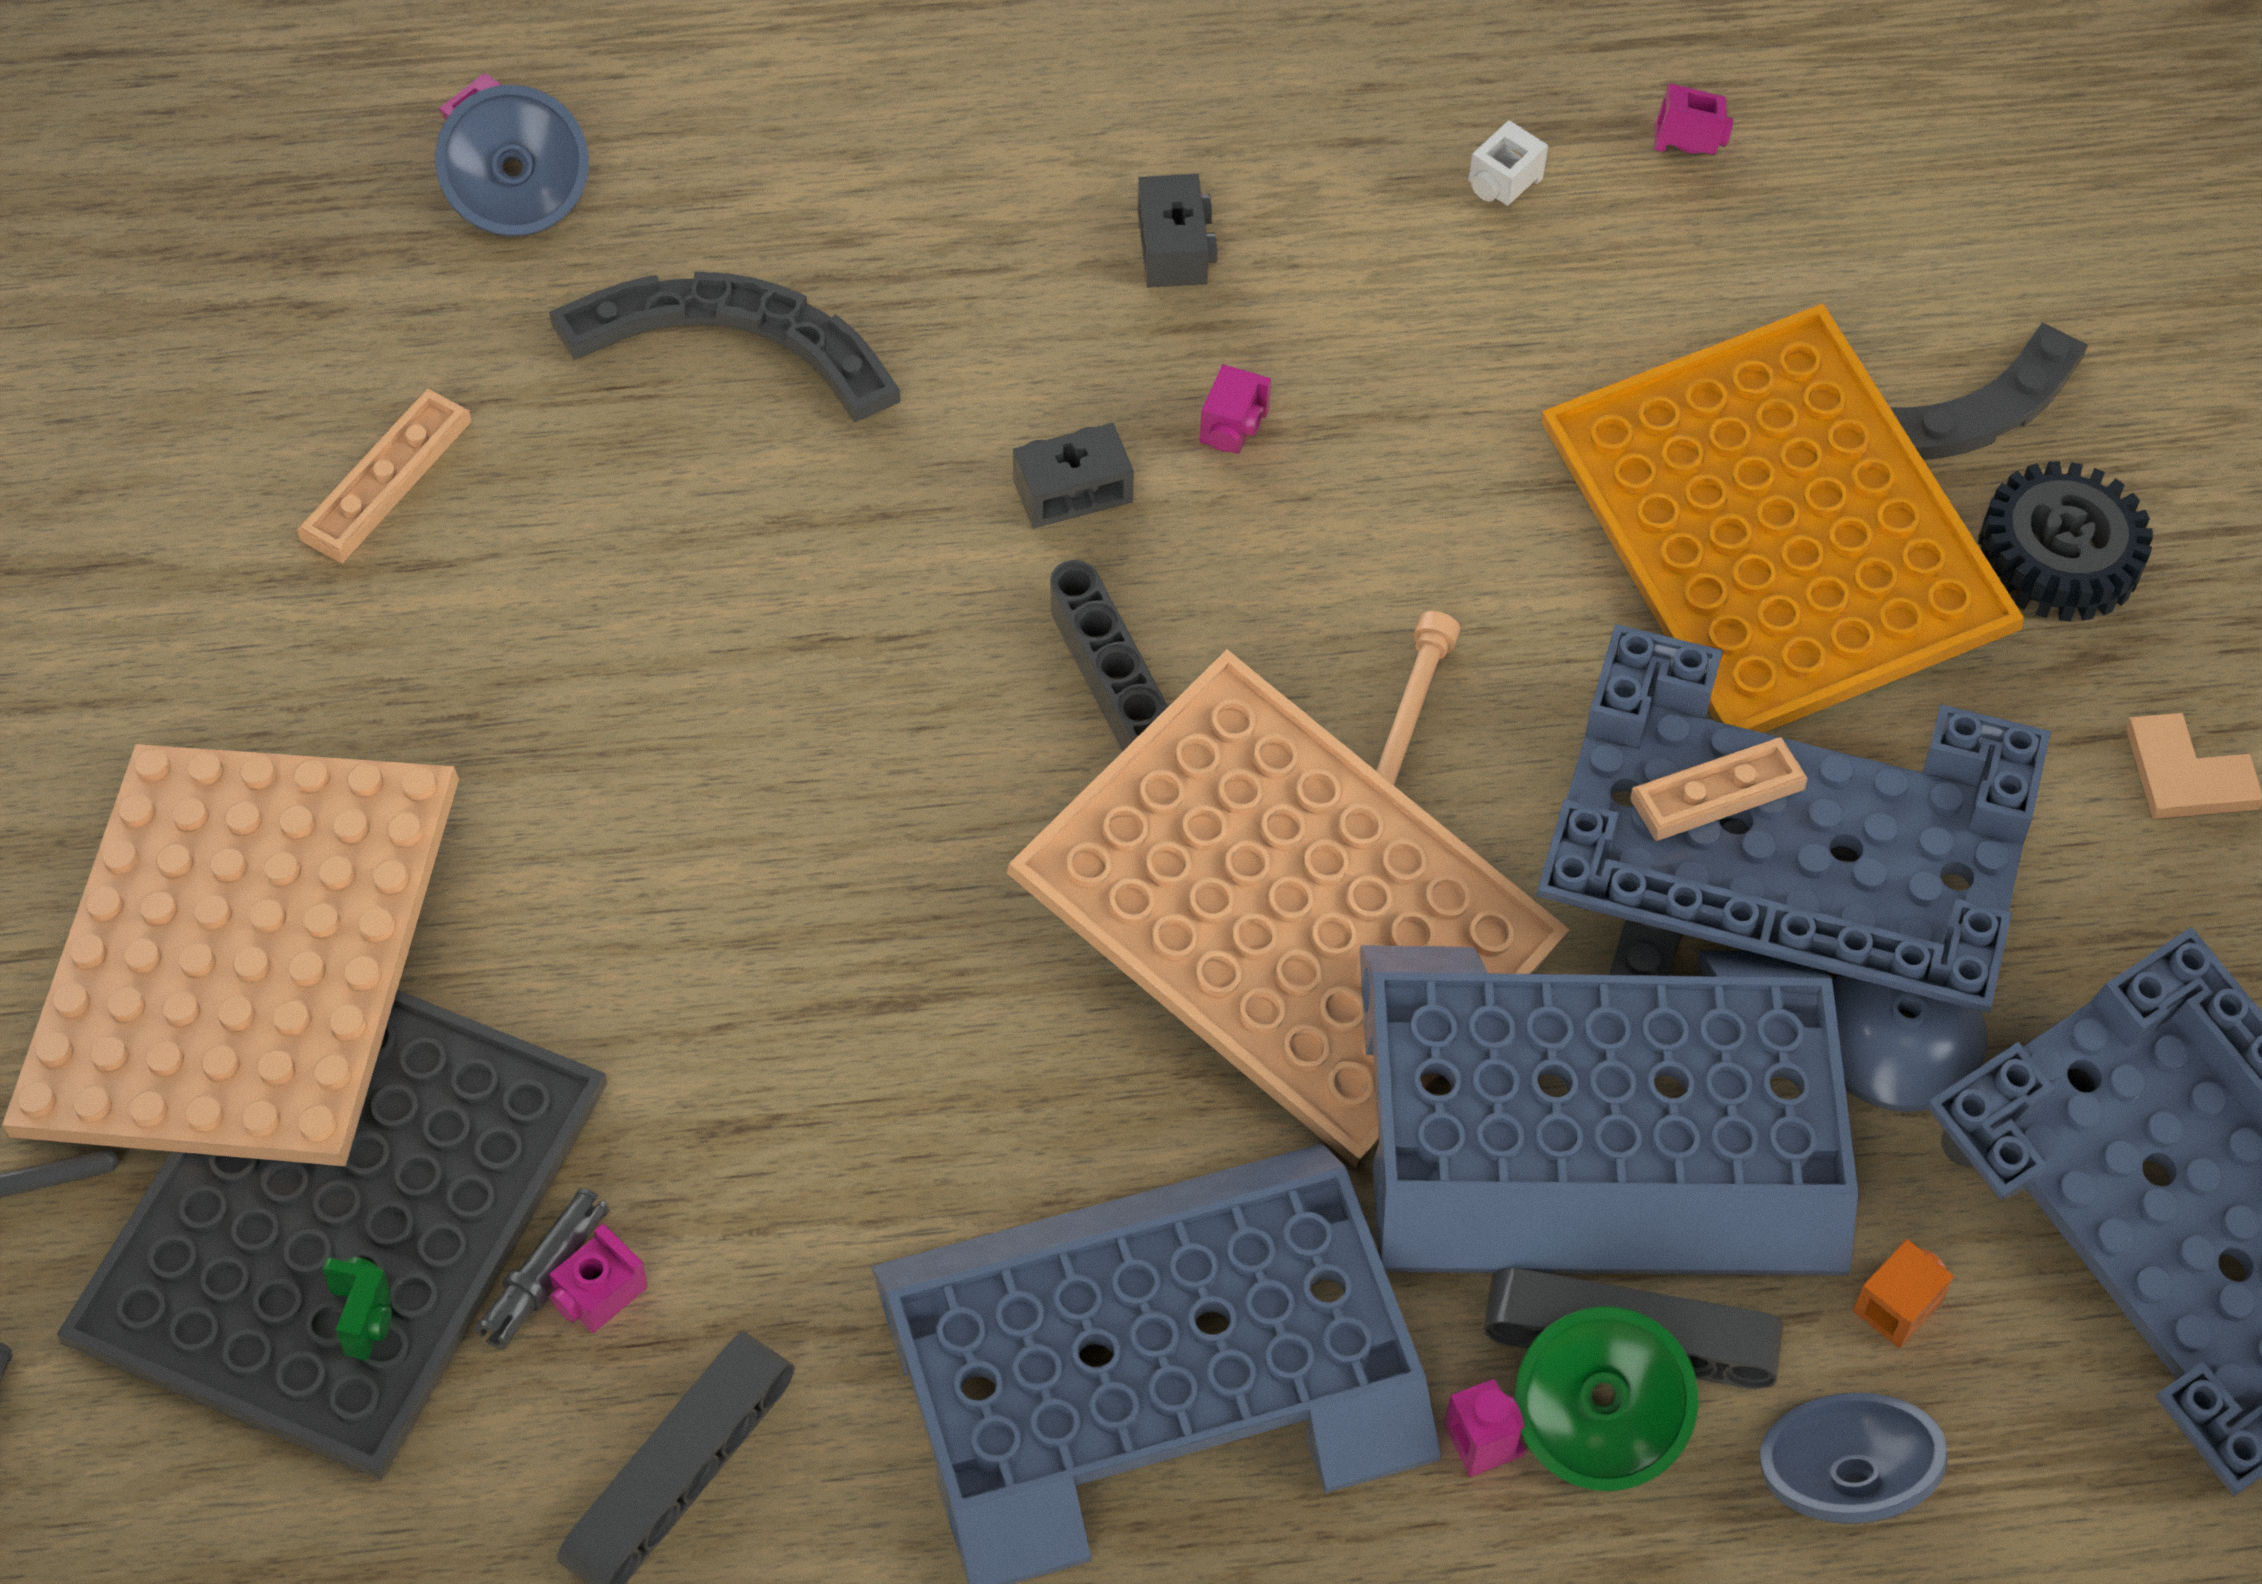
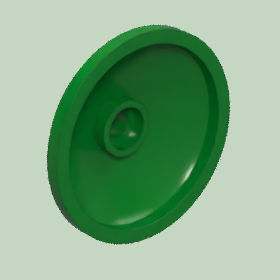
(1632, 1434)

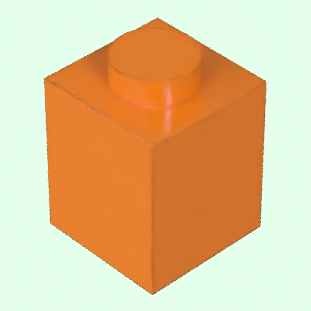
(1903, 1292)

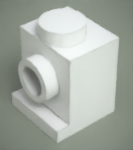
(1501, 172)

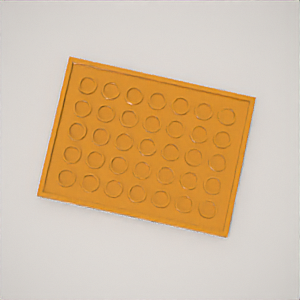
(1781, 520)

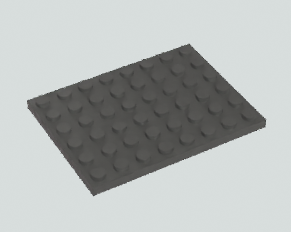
(225, 1254)

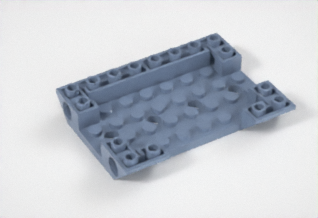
(1778, 882)
(2174, 1086)
(1613, 1166)
(1136, 1282)

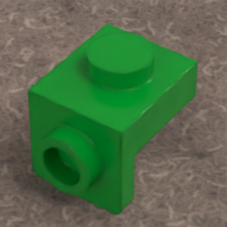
(366, 1309)

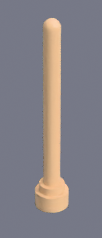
(1434, 638)

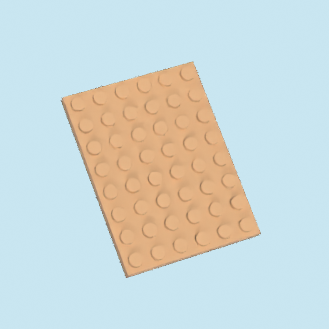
(1245, 869)
(235, 955)

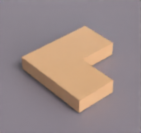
(2181, 783)

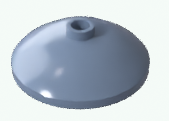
(507, 126)
(1902, 1059)
(1853, 1458)

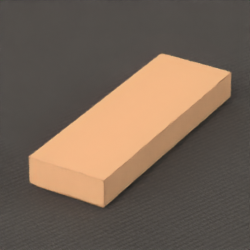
(1718, 788)

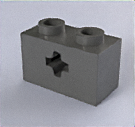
(1174, 230)
(1073, 475)

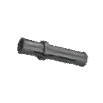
(527, 1288)

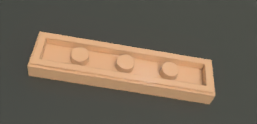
(384, 476)

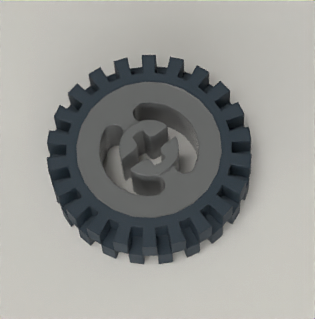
(2063, 564)

